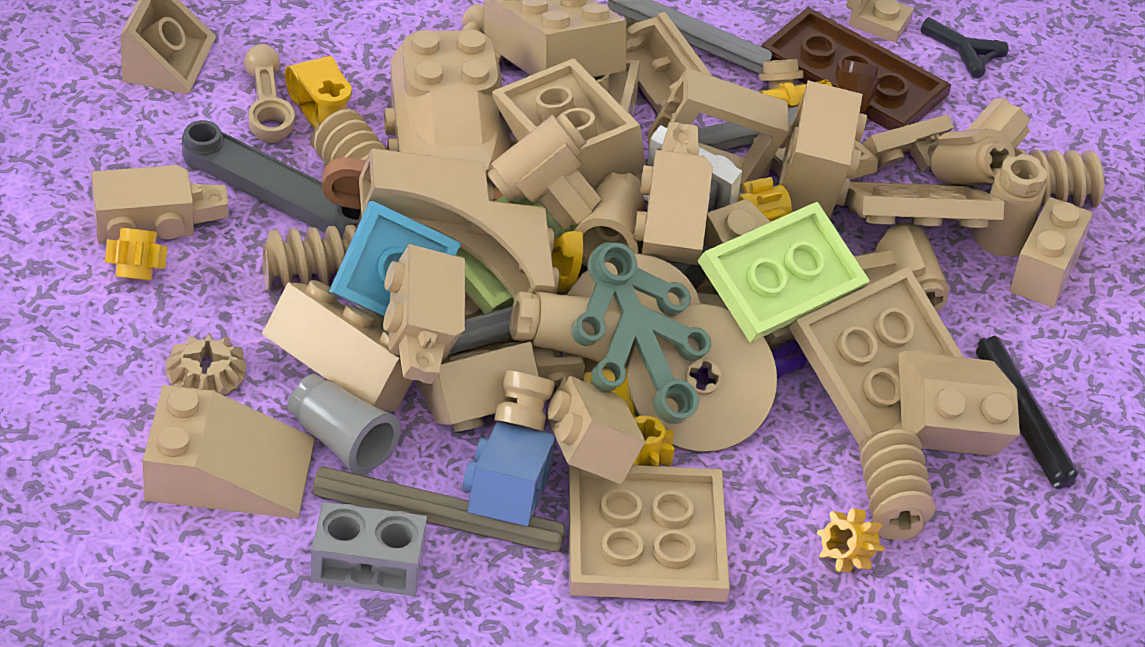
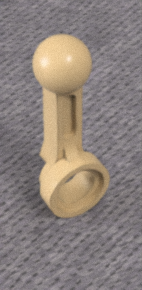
(262, 64)

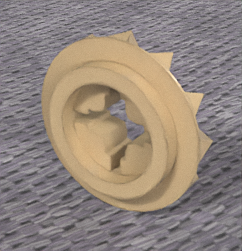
(225, 370)

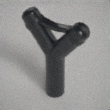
(966, 46)

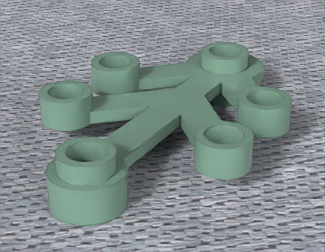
(640, 325)

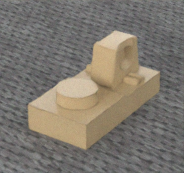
(914, 138)

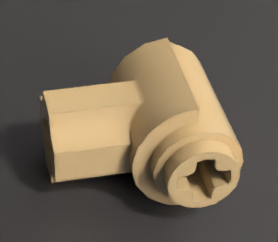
(978, 152)
(546, 170)
(903, 247)

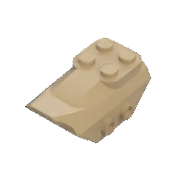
(446, 99)

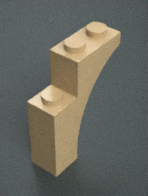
(459, 203)

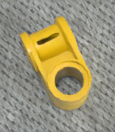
(317, 88)

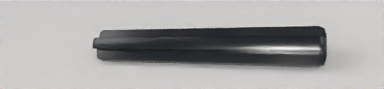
(1032, 420)

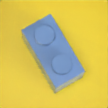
(509, 473)

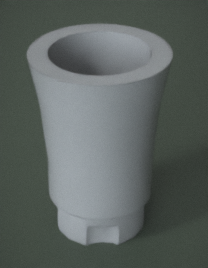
(345, 424)

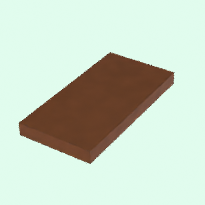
(821, 45)

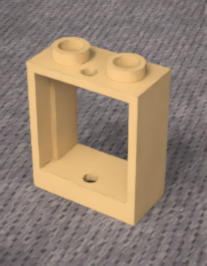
(735, 104)

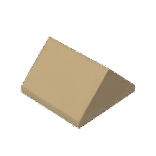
(164, 46)

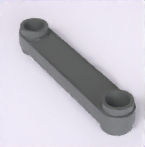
(262, 177)

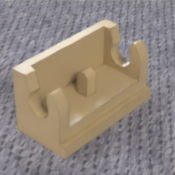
(662, 57)

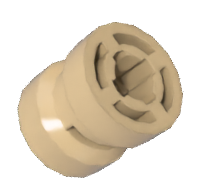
(524, 400)

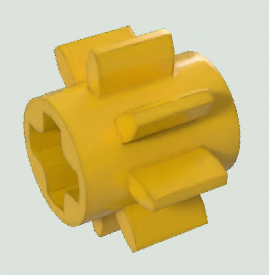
(768, 199)
(136, 254)
(658, 443)
(850, 540)

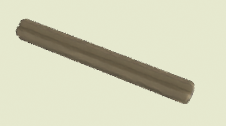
(438, 508)

